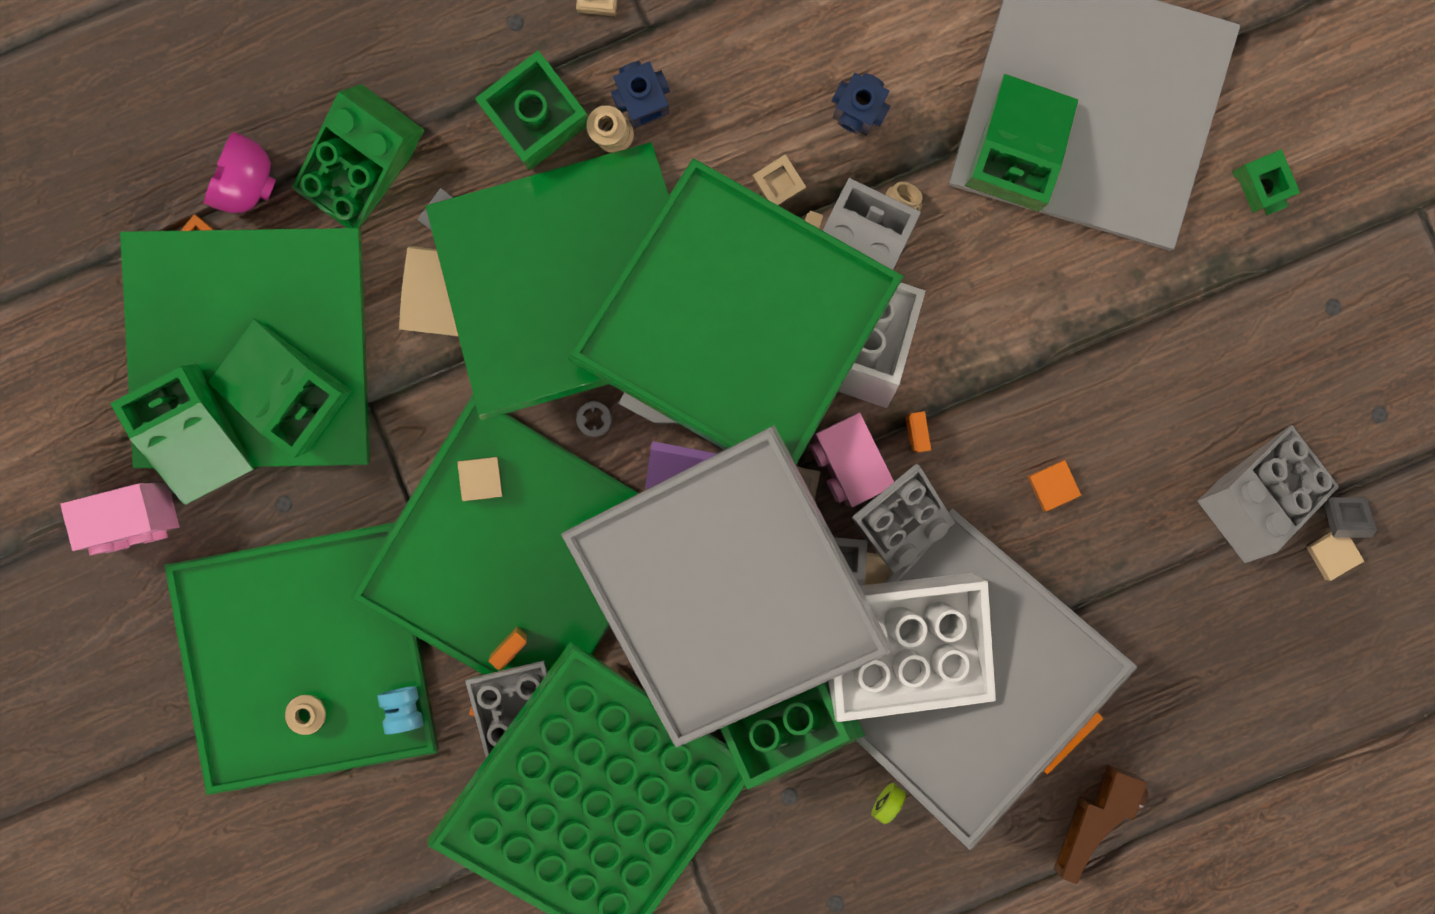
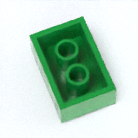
(788, 736)

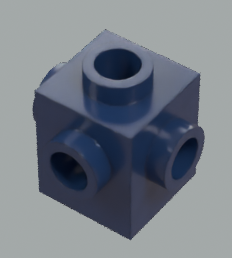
(643, 106)
(860, 117)

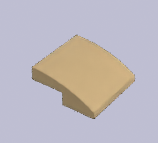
(424, 295)

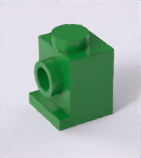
(1277, 176)

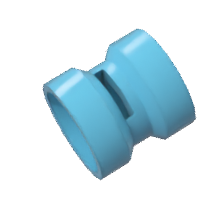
(400, 710)

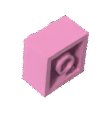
(851, 460)
(120, 518)

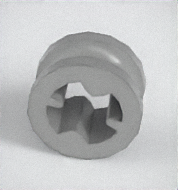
(582, 420)

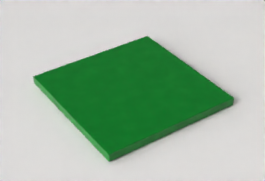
(535, 265)
(202, 289)
(735, 315)
(486, 565)
(280, 627)

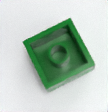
(533, 110)

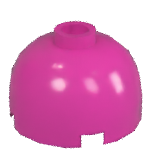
(240, 176)

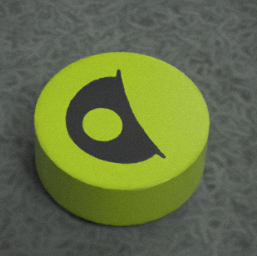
(888, 803)

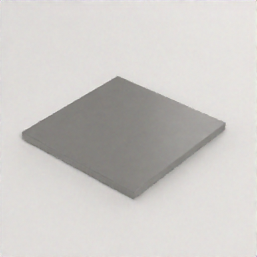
(1143, 109)
(727, 588)
(1048, 684)

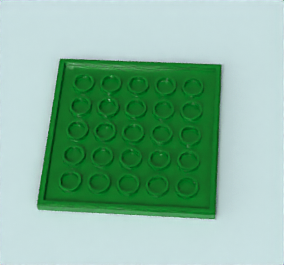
(589, 797)

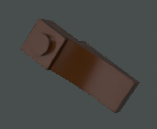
(1117, 798)

